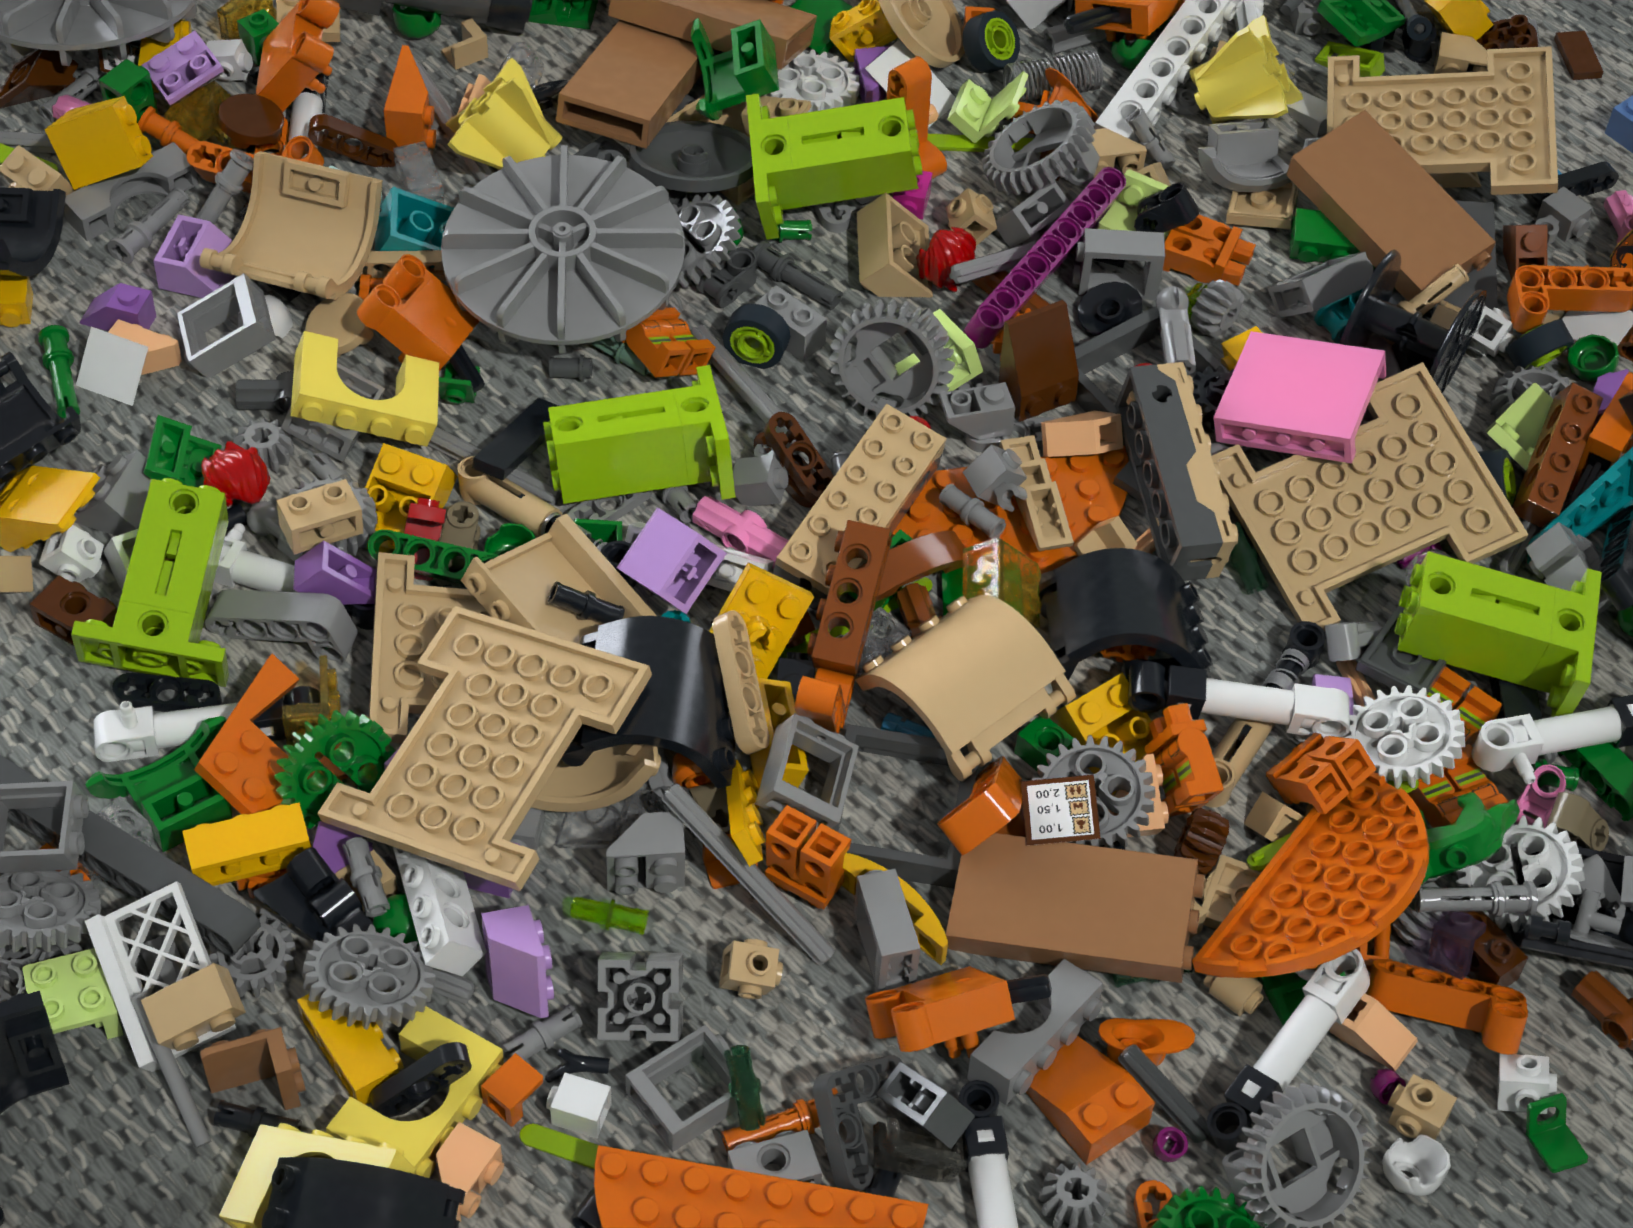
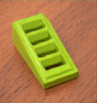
(1370, 61)

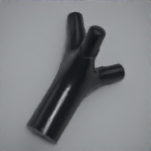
(578, 1063)

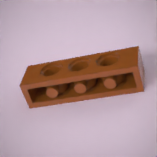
(1557, 455)
(845, 653)

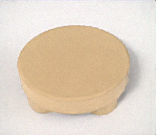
(340, 320)

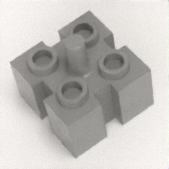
(1564, 558)
(640, 996)

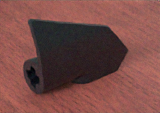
(313, 898)

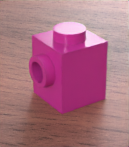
(916, 199)

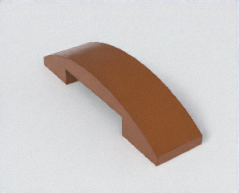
(919, 559)

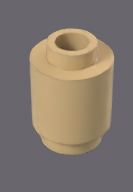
(1236, 993)

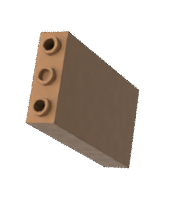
(787, 26)
(630, 84)
(1388, 203)
(1077, 904)

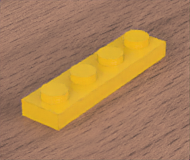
(744, 815)

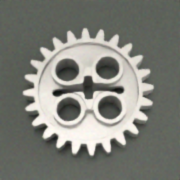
(819, 81)
(1408, 734)
(1557, 865)

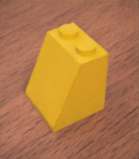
(99, 141)

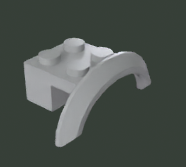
(1245, 156)

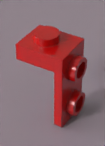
(424, 521)

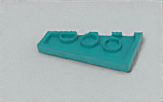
(1600, 501)

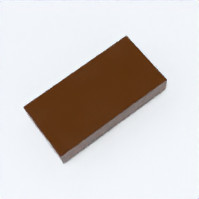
(1578, 55)

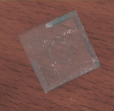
(604, 825)

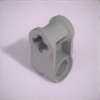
(1599, 879)

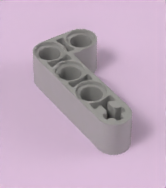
(285, 617)

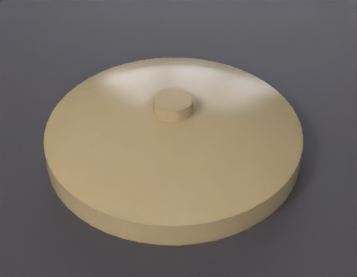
(927, 29)

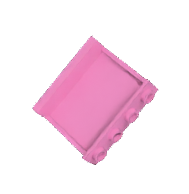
(1298, 396)

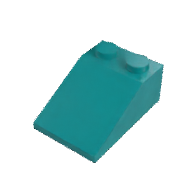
(410, 222)

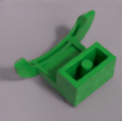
(738, 72)
(170, 789)

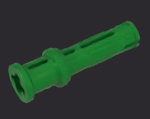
(58, 361)

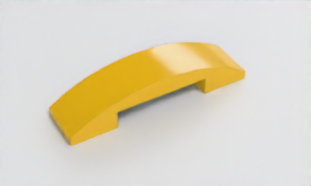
(925, 922)

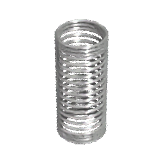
(1012, 70)

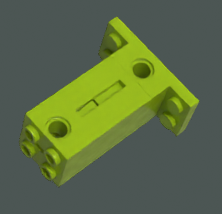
(830, 155)
(640, 443)
(166, 590)
(1503, 626)

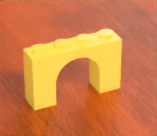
(324, 398)
(425, 1136)
(253, 1184)

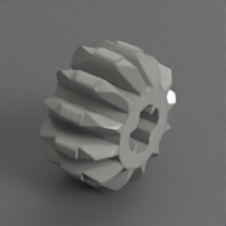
(1217, 308)
(269, 439)
(1417, 927)
(1058, 1200)

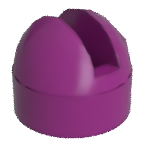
(1381, 1080)
(1176, 1151)

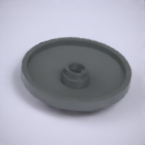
(695, 157)

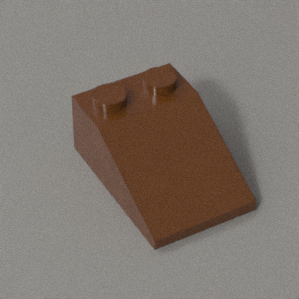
(1039, 360)

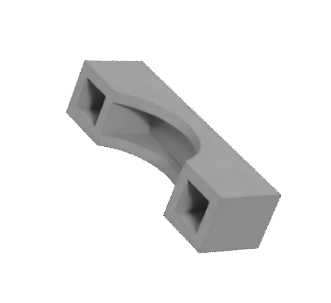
(94, 206)
(1013, 1059)

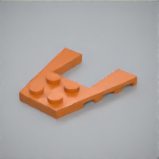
(241, 757)

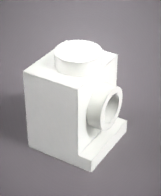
(233, 58)

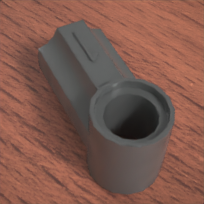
(265, 393)

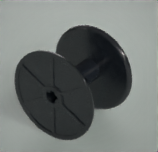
(1410, 330)

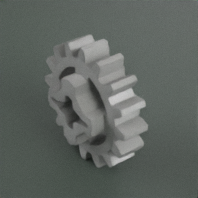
(254, 962)

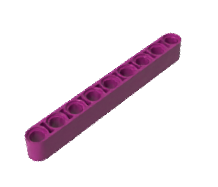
(1044, 257)

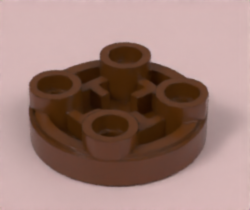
(1510, 34)
(250, 120)

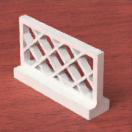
(120, 967)

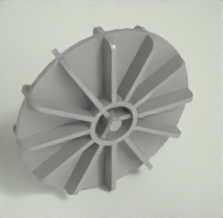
(87, 24)
(563, 249)

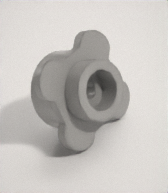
(1185, 102)

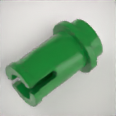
(794, 230)
(1551, 779)

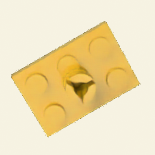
(771, 613)

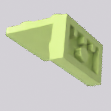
(980, 115)
(1124, 210)
(965, 354)
(1521, 424)
(74, 992)

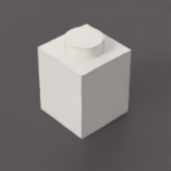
(579, 1105)

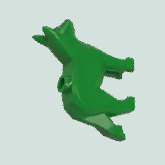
(1471, 838)

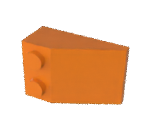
(407, 105)
(1090, 1099)

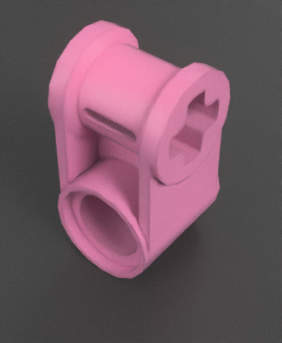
(1535, 800)

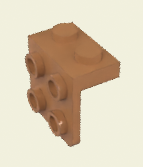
(254, 1059)

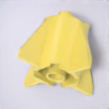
(1245, 78)
(503, 122)

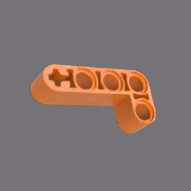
(913, 83)
(203, 153)
(1566, 288)
(825, 698)
(991, 805)
(1442, 998)

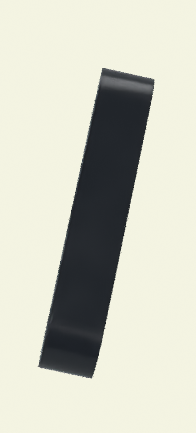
(1585, 180)
(159, 683)
(421, 1080)

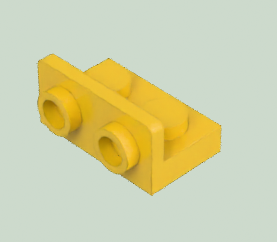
(861, 28)

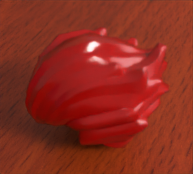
(943, 252)
(237, 473)

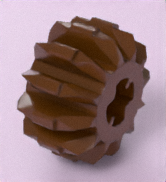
(1203, 838)

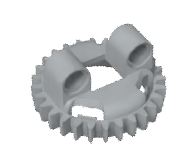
(1055, 126)
(874, 371)
(1318, 1139)

